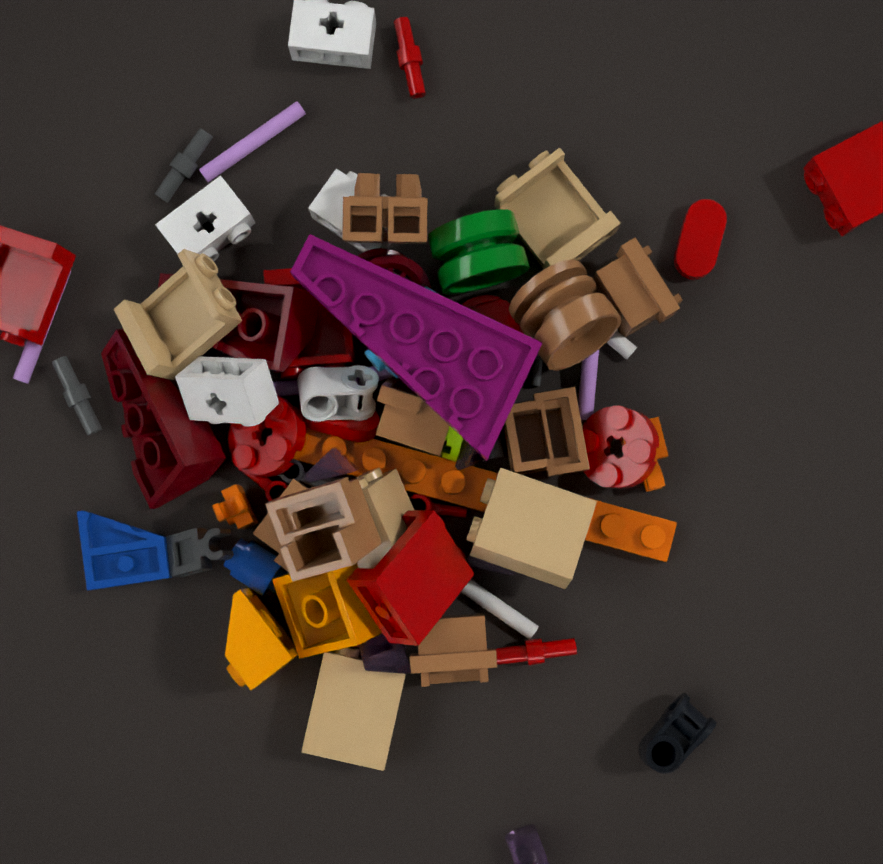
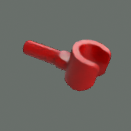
(264, 482)
(441, 509)

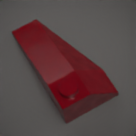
(273, 324)
(168, 446)

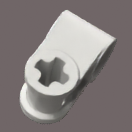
(334, 393)

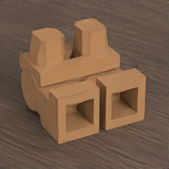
(385, 218)

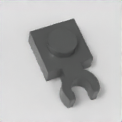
(194, 549)

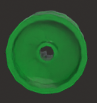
(477, 251)

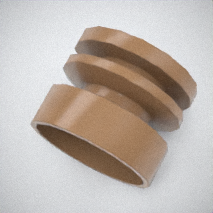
(564, 314)

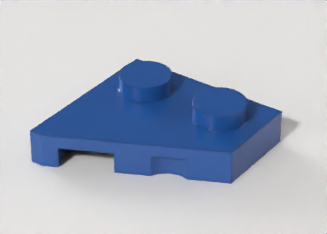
(120, 552)

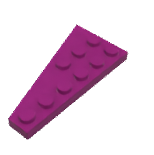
(440, 349)

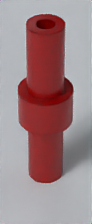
(409, 57)
(536, 651)

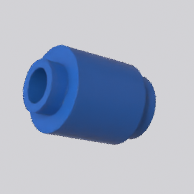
(254, 566)

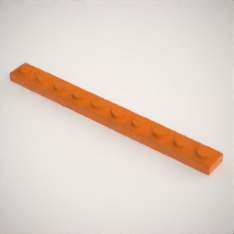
(442, 481)

